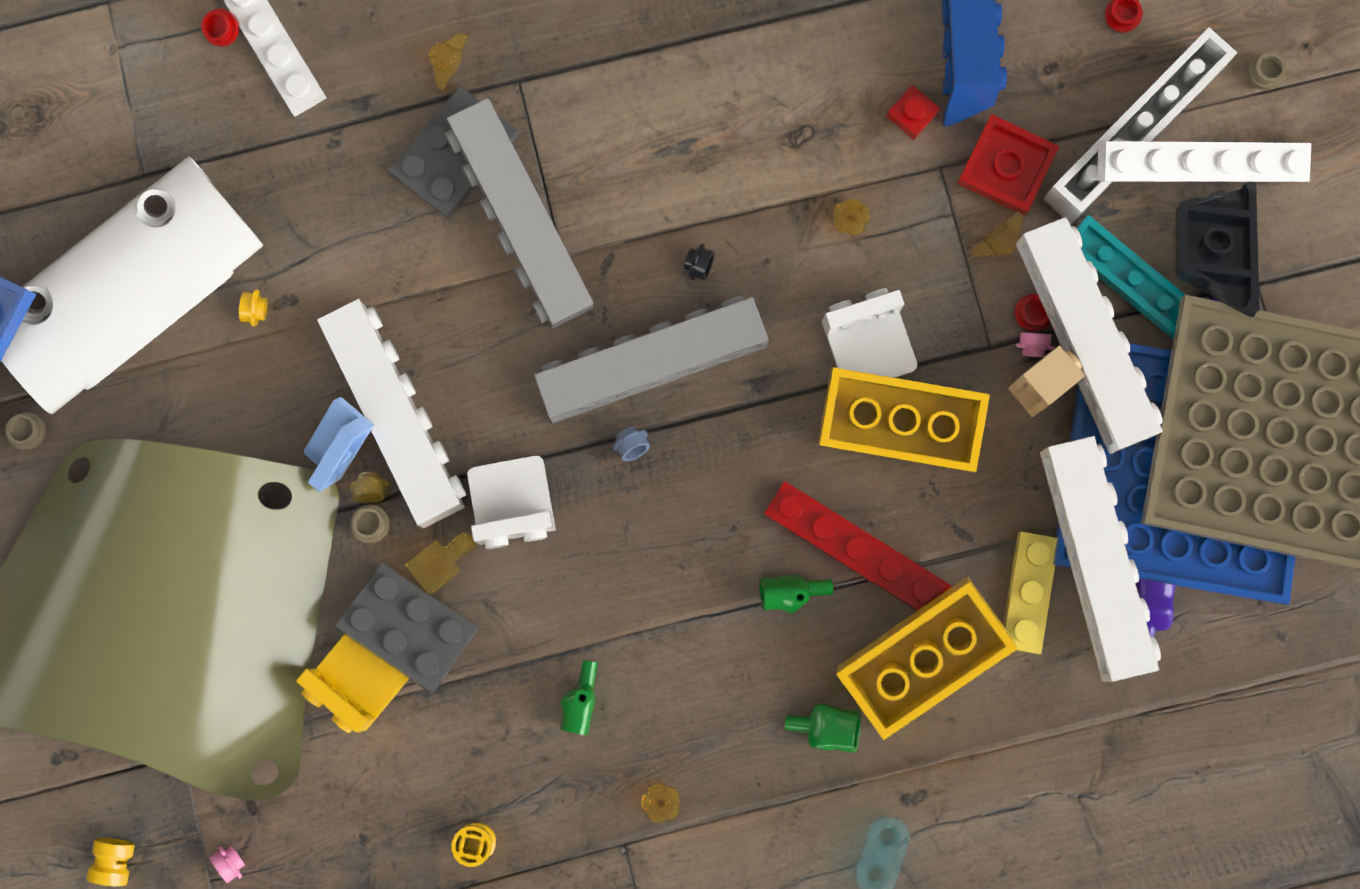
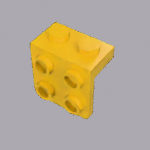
(352, 685)

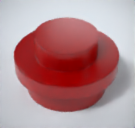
(1123, 15)
(220, 27)
(1031, 314)

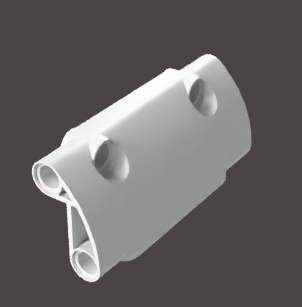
(126, 285)

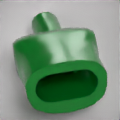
(790, 592)
(576, 710)
(828, 728)

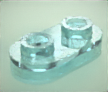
(882, 855)

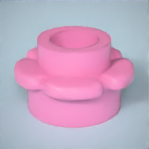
(1035, 344)
(227, 863)

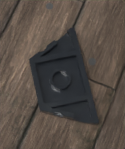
(1221, 246)

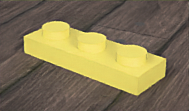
(1030, 591)

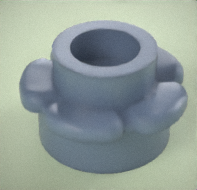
(631, 443)

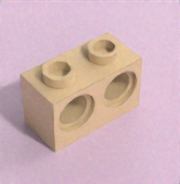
(1047, 380)

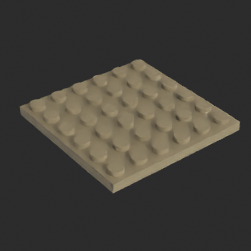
(1260, 434)

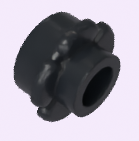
(699, 262)

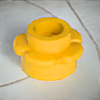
(252, 307)

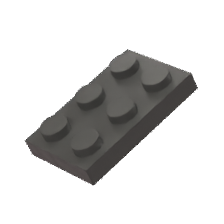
(432, 167)
(406, 628)

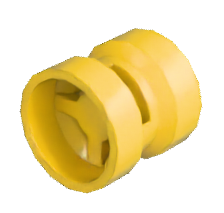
(480, 841)
(110, 861)

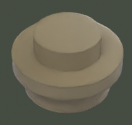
(1267, 71)
(26, 431)
(370, 524)

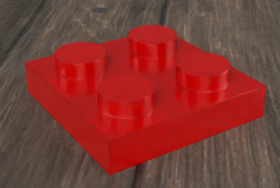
(1008, 165)

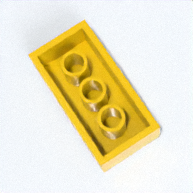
(903, 419)
(926, 658)

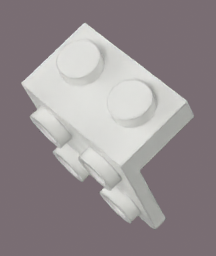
(870, 335)
(510, 502)

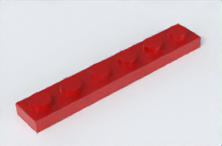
(854, 548)

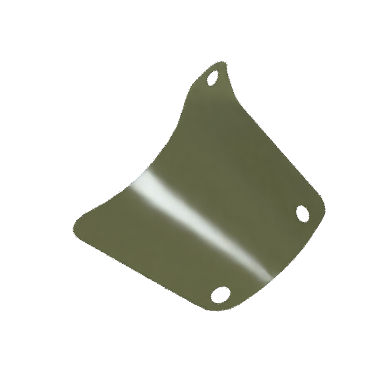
(168, 612)

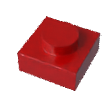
(913, 112)

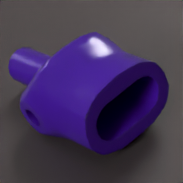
(1159, 600)

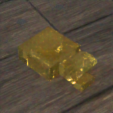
(437, 564)

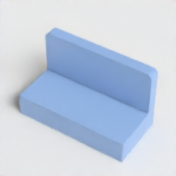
(336, 443)

